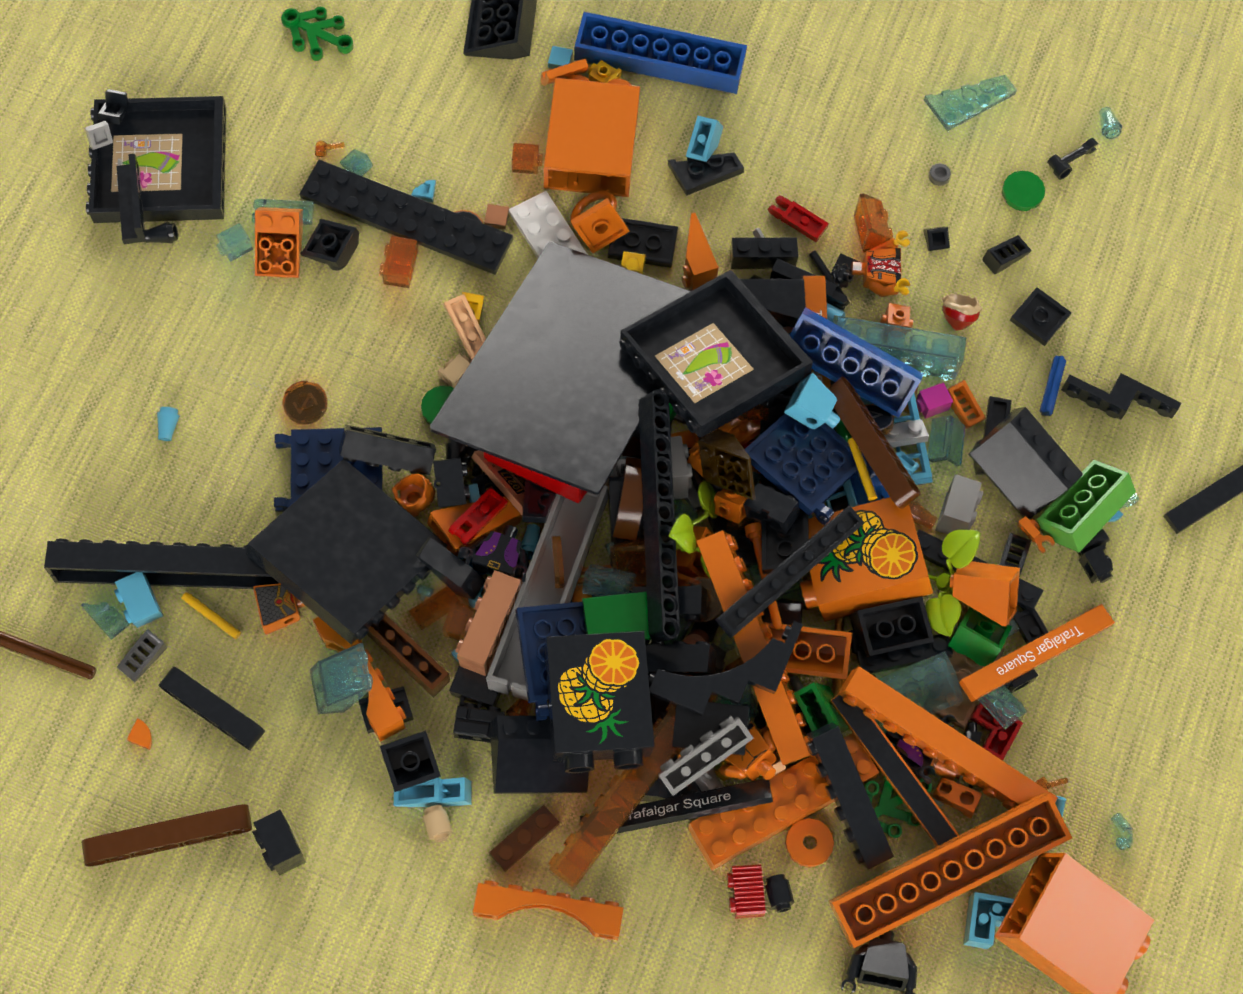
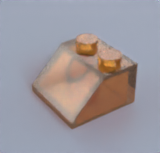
(871, 222)

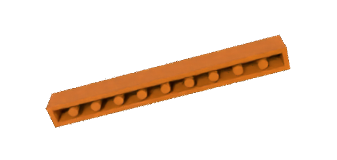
(938, 740)

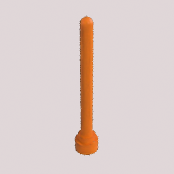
(754, 533)

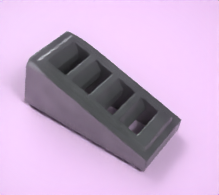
(141, 644)

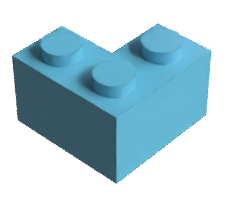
(983, 915)

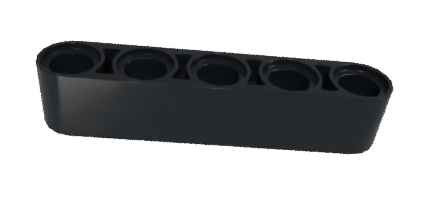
(211, 708)

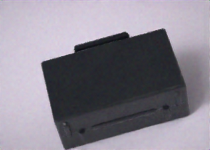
(473, 688)

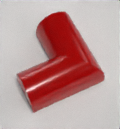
(999, 739)

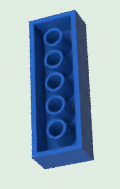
(868, 369)

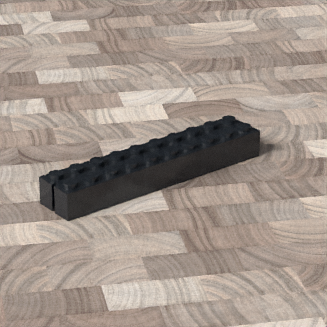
(162, 564)

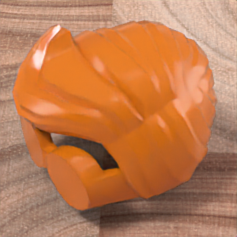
(415, 493)

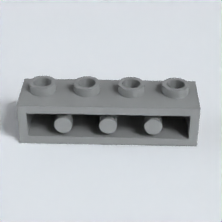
(704, 756)

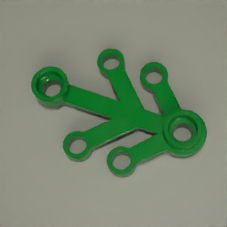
(316, 29)
(887, 806)

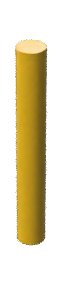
(862, 469)
(211, 615)

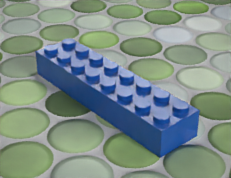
(660, 52)

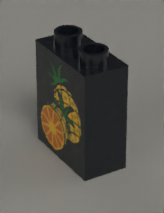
(599, 700)

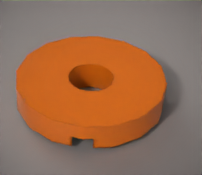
(816, 830)

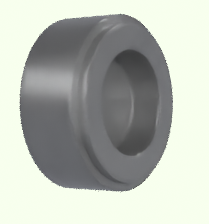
(939, 174)

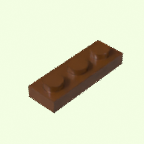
(524, 838)

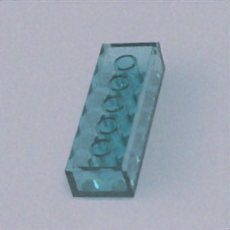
(923, 350)

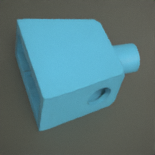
(813, 404)

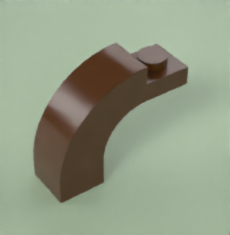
(630, 502)

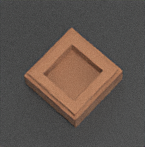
(496, 216)

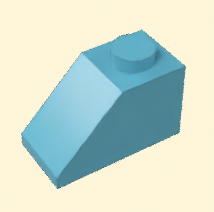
(704, 138)

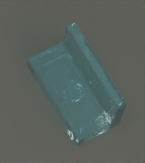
(946, 440)

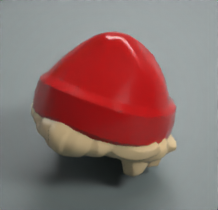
(960, 310)

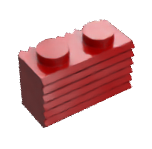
(747, 891)

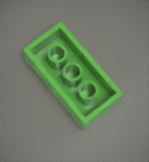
(1086, 505)

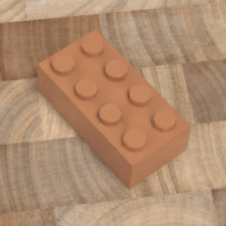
(488, 625)

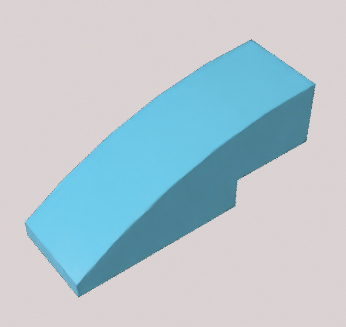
(436, 792)

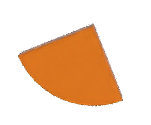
(140, 735)

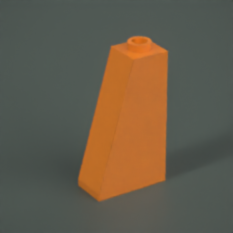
(442, 519)

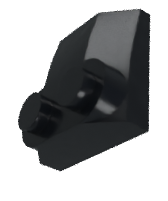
(332, 244)

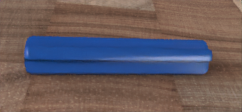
(1052, 385)

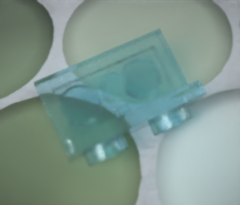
(1003, 706)

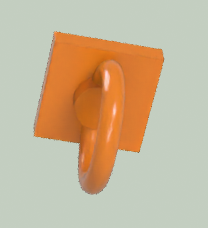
(600, 223)

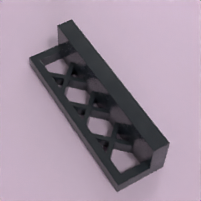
(131, 202)

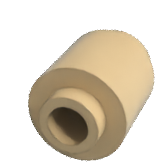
(437, 823)

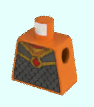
(276, 607)

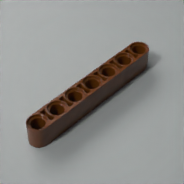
(873, 444)
(166, 835)

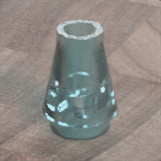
(1110, 124)

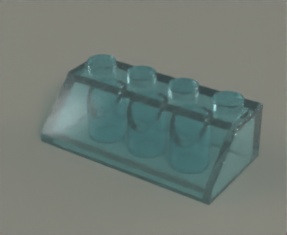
(927, 683)

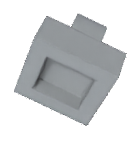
(99, 135)

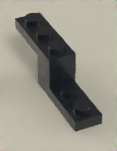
(1120, 397)

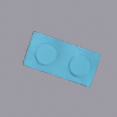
(138, 599)

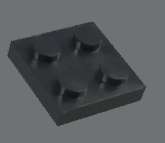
(1040, 316)

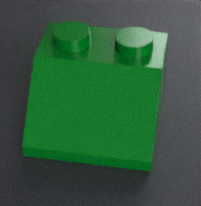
(979, 637)

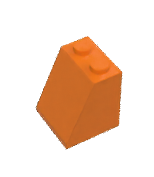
(988, 589)

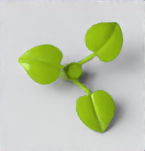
(682, 529)
(945, 610)

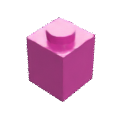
(934, 400)

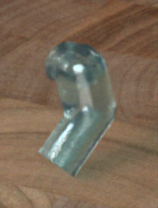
(1126, 832)

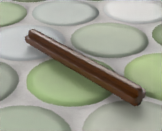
(47, 655)

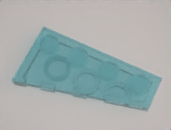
(969, 101)

